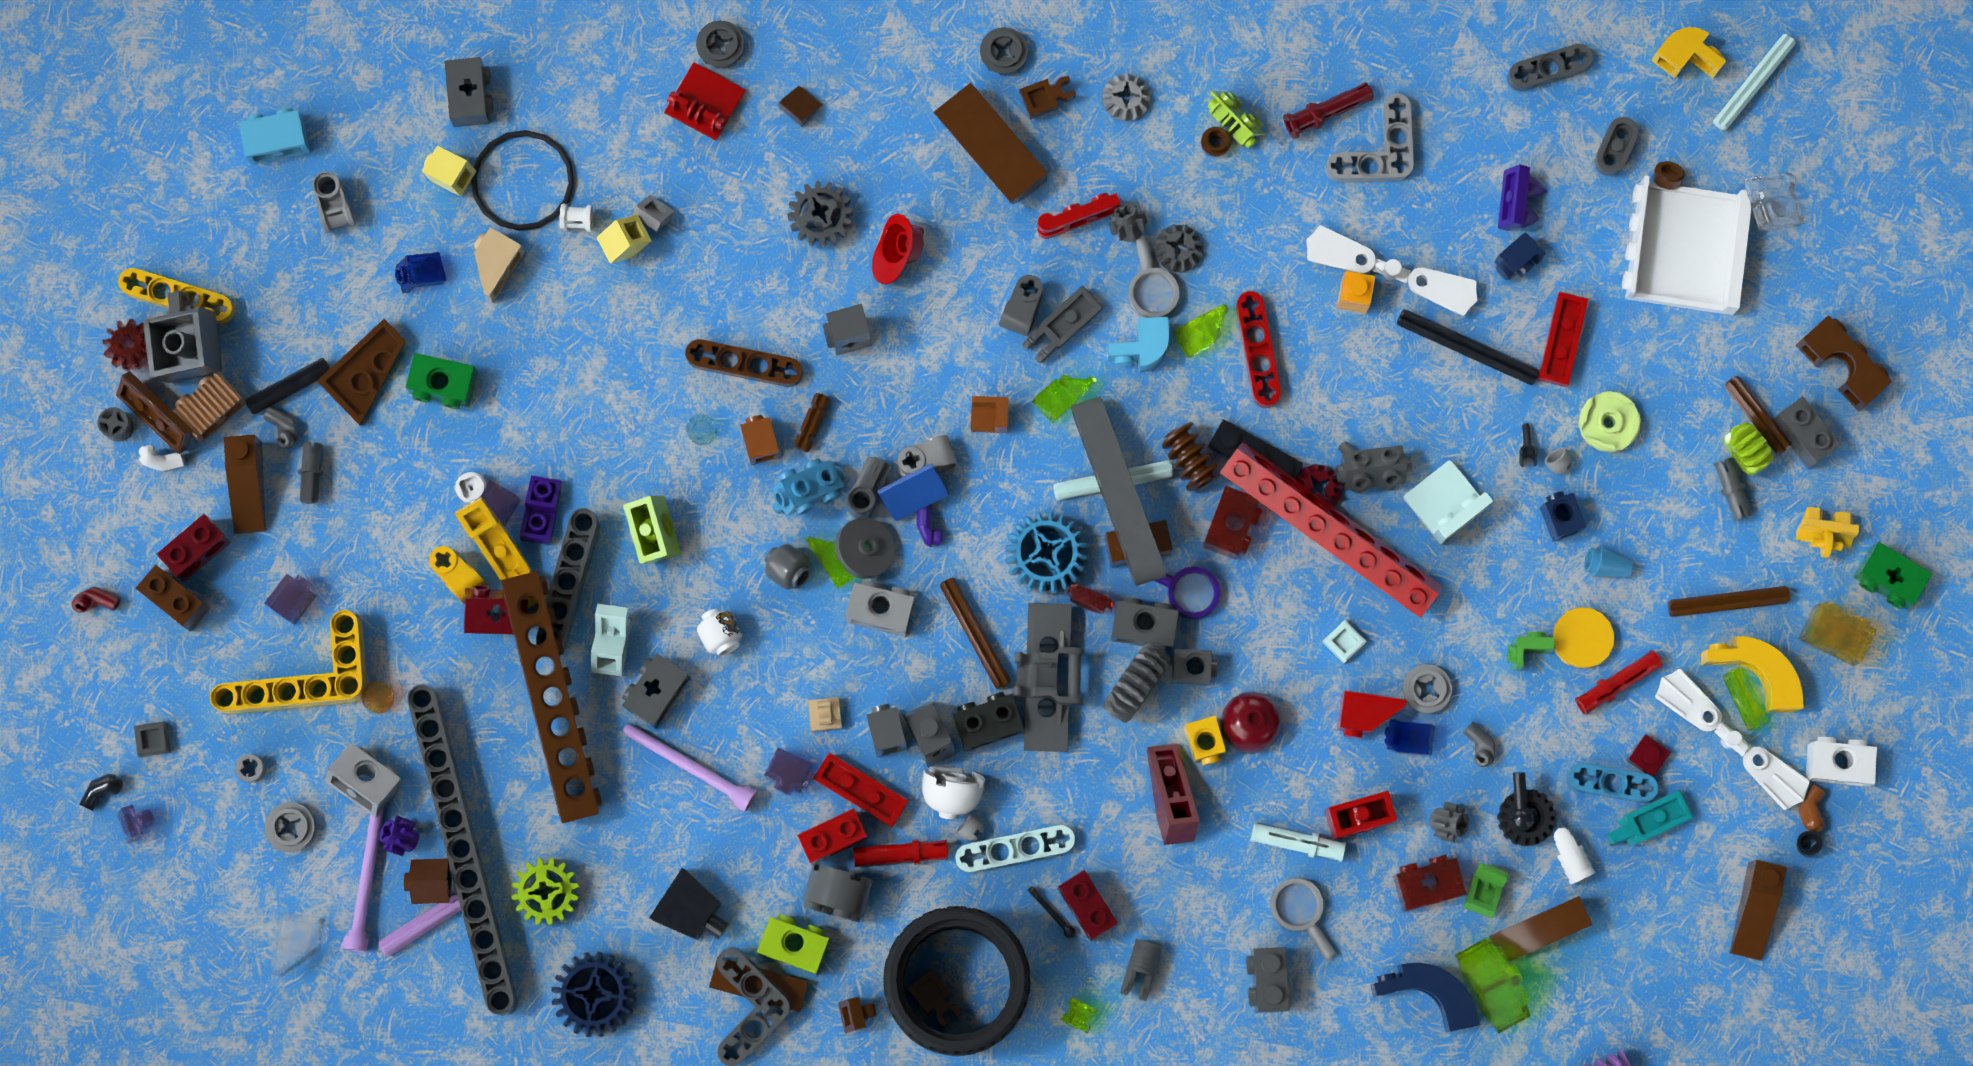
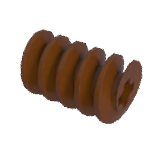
(1189, 457)

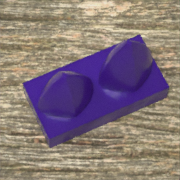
(1516, 189)

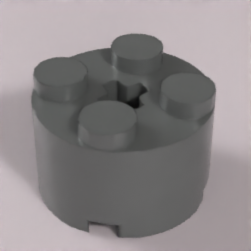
(837, 890)

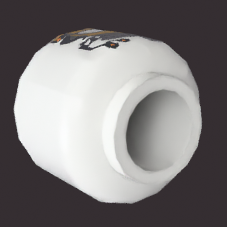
(719, 632)

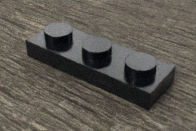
(1229, 437)

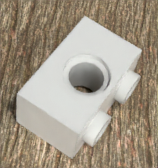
(1823, 768)

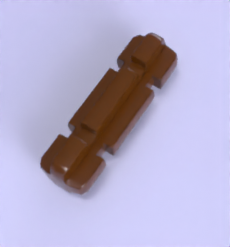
(812, 422)

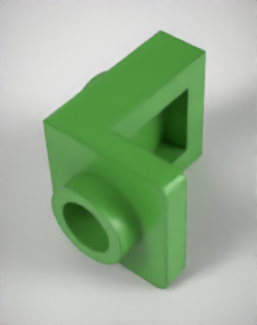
(1534, 643)
(1485, 890)

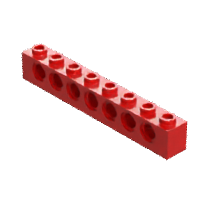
(1331, 529)

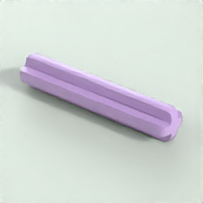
(419, 925)

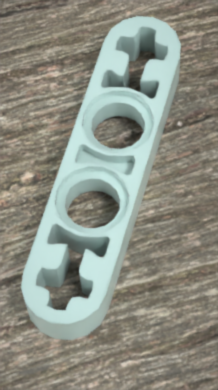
(1016, 853)

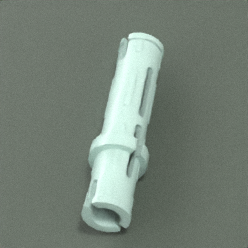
(1296, 841)

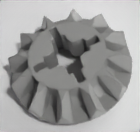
(1114, 104)
(1441, 686)
(275, 825)

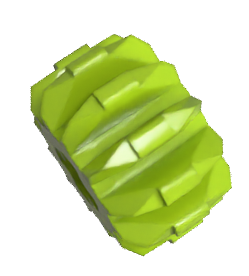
(1748, 448)

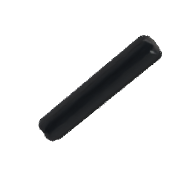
(287, 386)

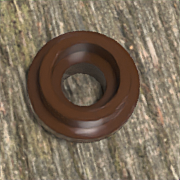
(1219, 133)

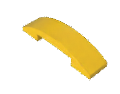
(494, 541)

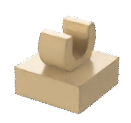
(825, 714)

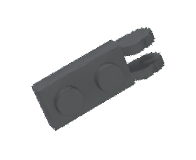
(1064, 322)

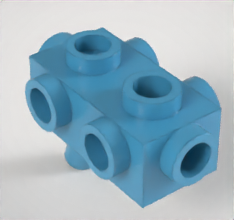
(802, 490)

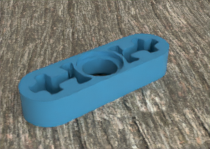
(1636, 779)

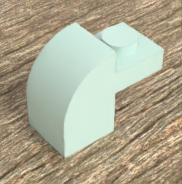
(610, 640)

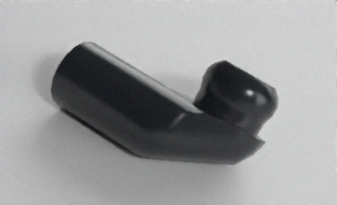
(98, 787)

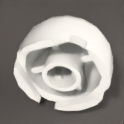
(951, 791)

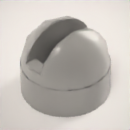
(1559, 461)
(969, 827)

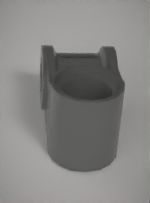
(1022, 310)

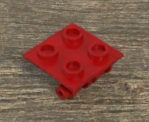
(704, 101)

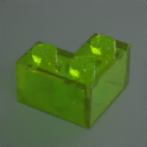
(1495, 984)

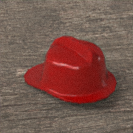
(898, 246)

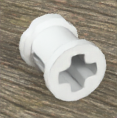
(576, 217)

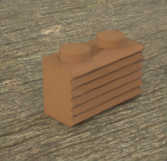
(209, 405)

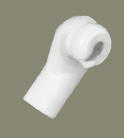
(161, 463)

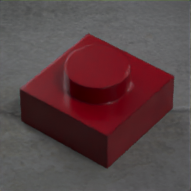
(1648, 755)

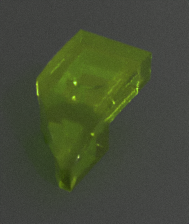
(1201, 331)
(1061, 394)
(825, 554)

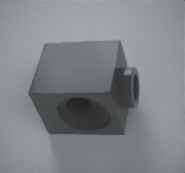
(1179, 670)

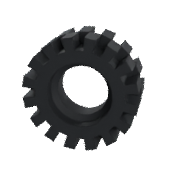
(1543, 828)

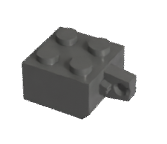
(182, 341)

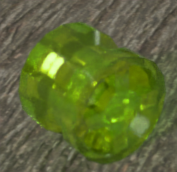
(1079, 1015)

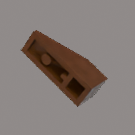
(245, 483)
(1757, 908)

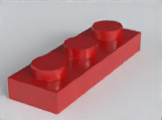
(1562, 339)
(860, 790)

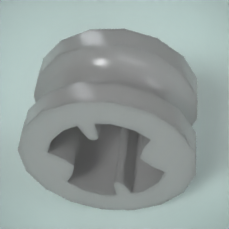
(260, 769)

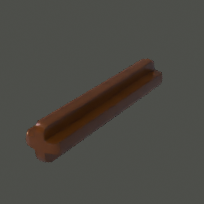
(1757, 415)

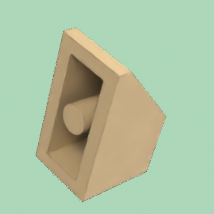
(496, 261)

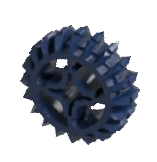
(592, 1009)

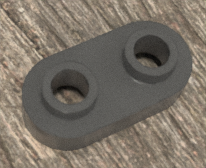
(1616, 148)

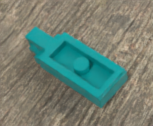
(1651, 819)

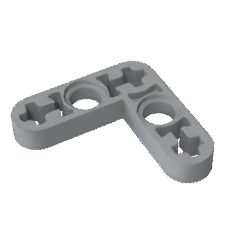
(1383, 159)

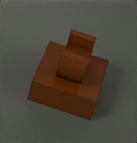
(854, 1014)

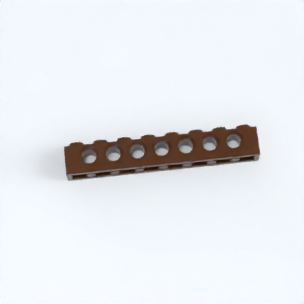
(568, 806)

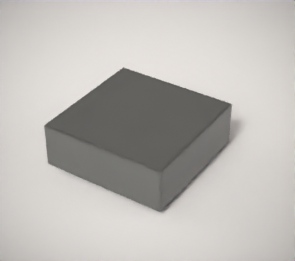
(152, 739)

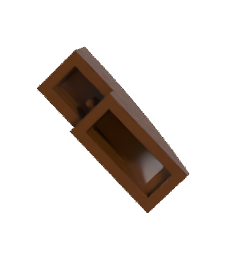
(1542, 929)

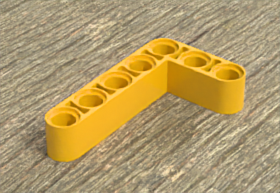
(304, 684)

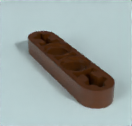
(745, 358)

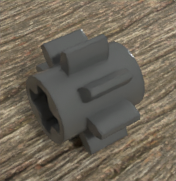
(1128, 223)
(1449, 822)

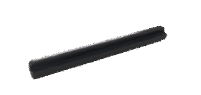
(1467, 347)

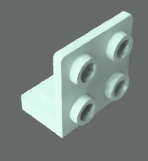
(1446, 501)

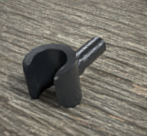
(1527, 450)

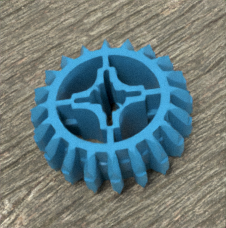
(1059, 546)

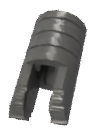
(1142, 961)

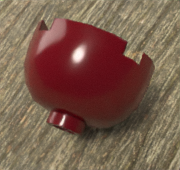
(1251, 722)

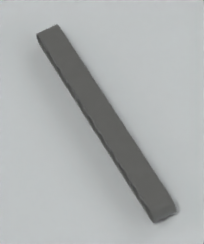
(453, 836)

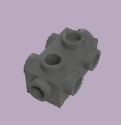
(1372, 467)

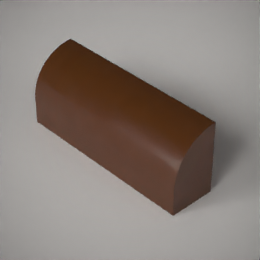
(992, 144)

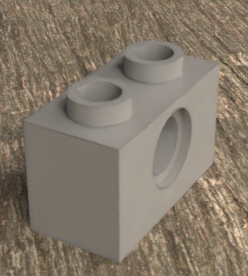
(893, 621)
(368, 795)

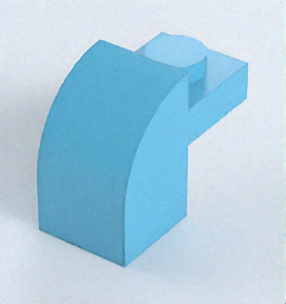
(1149, 348)

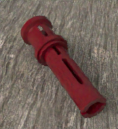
(1316, 114)

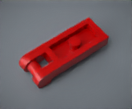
(1077, 215)

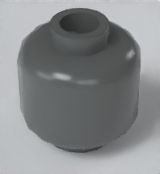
(787, 566)

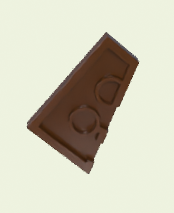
(363, 370)

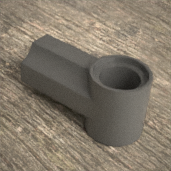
(871, 479)

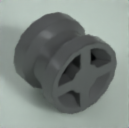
(109, 421)

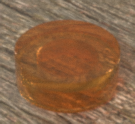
(378, 697)

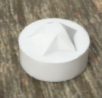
(470, 487)

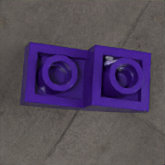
(540, 510)

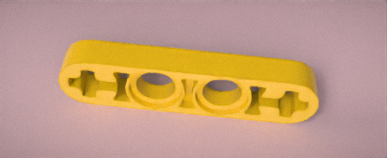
(156, 280)

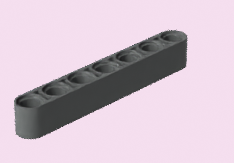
(1118, 491)

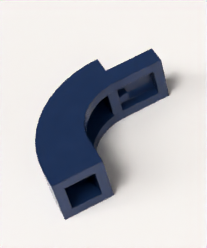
(1446, 990)

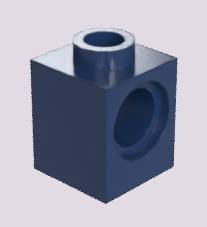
(1562, 529)

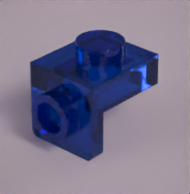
(420, 271)
(1409, 737)

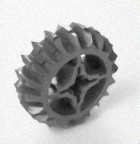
(1137, 682)

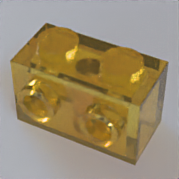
(1838, 633)

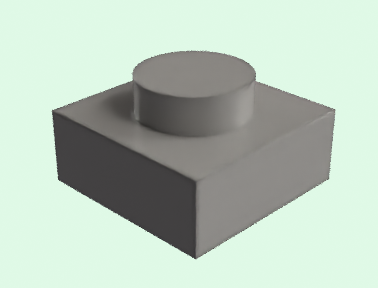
(653, 213)

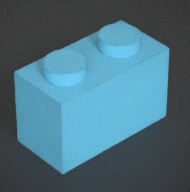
(274, 136)

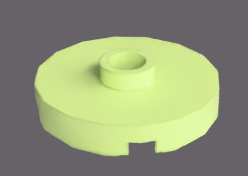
(1620, 411)

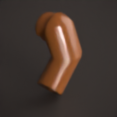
(1809, 810)

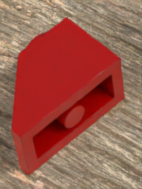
(1365, 712)

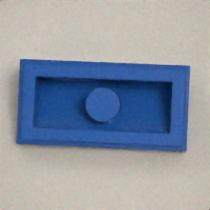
(913, 492)

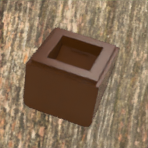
(799, 105)

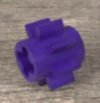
(399, 836)

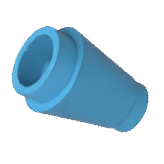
(1606, 563)

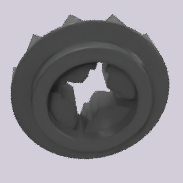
(725, 31)
(1001, 38)
(1186, 259)

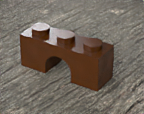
(1864, 376)

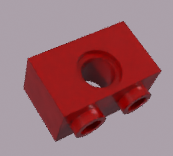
(1360, 815)
(832, 837)

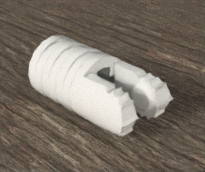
(1572, 857)

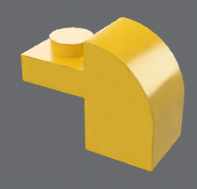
(1685, 46)

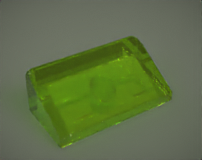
(1745, 698)

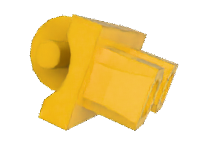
(1827, 534)

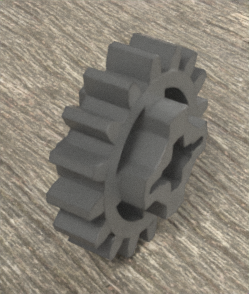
(829, 207)

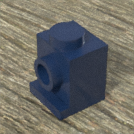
(1518, 257)

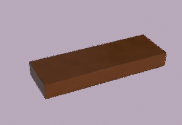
(154, 412)
(791, 986)

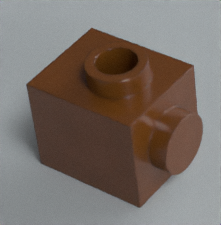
(429, 881)

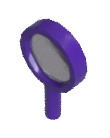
(1192, 592)

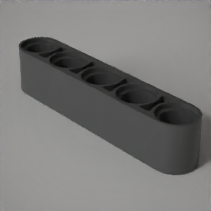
(576, 569)

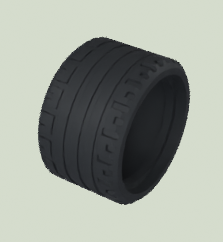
(962, 919)

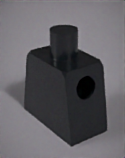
(689, 908)

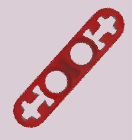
(1259, 349)

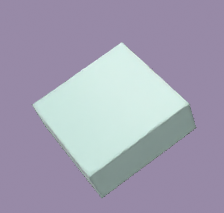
(1344, 641)

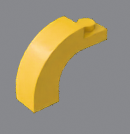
(1773, 669)

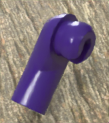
(924, 525)

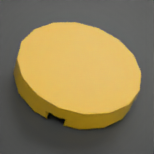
(1583, 638)

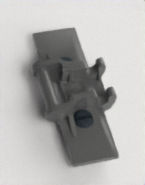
(1037, 677)

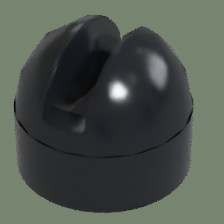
(1803, 840)

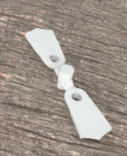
(1341, 252)
(1690, 702)

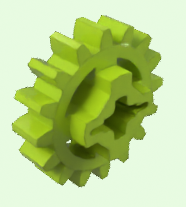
(543, 877)

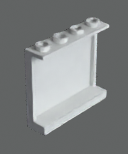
(1687, 247)

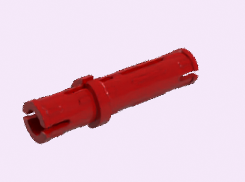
(1608, 689)
(901, 853)

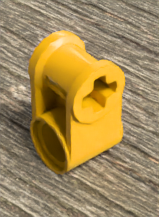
(457, 575)

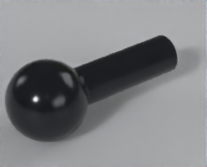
(1521, 817)

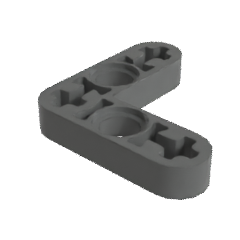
(758, 999)

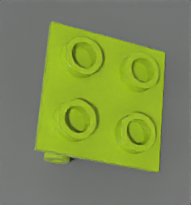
(1226, 104)

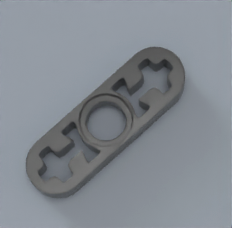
(1573, 68)

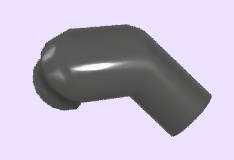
(286, 427)
(1484, 745)

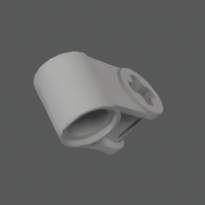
(333, 207)
(934, 451)

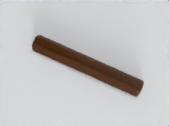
(1728, 601)
(975, 633)

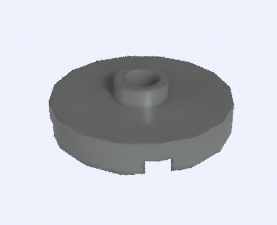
(853, 555)

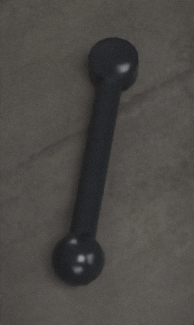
(1069, 931)

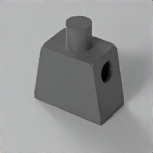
(929, 734)

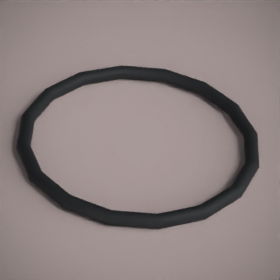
(485, 151)

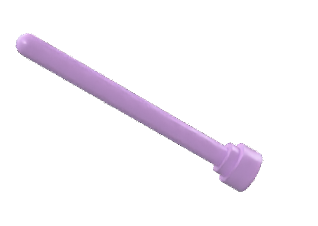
(740, 795)
(357, 937)

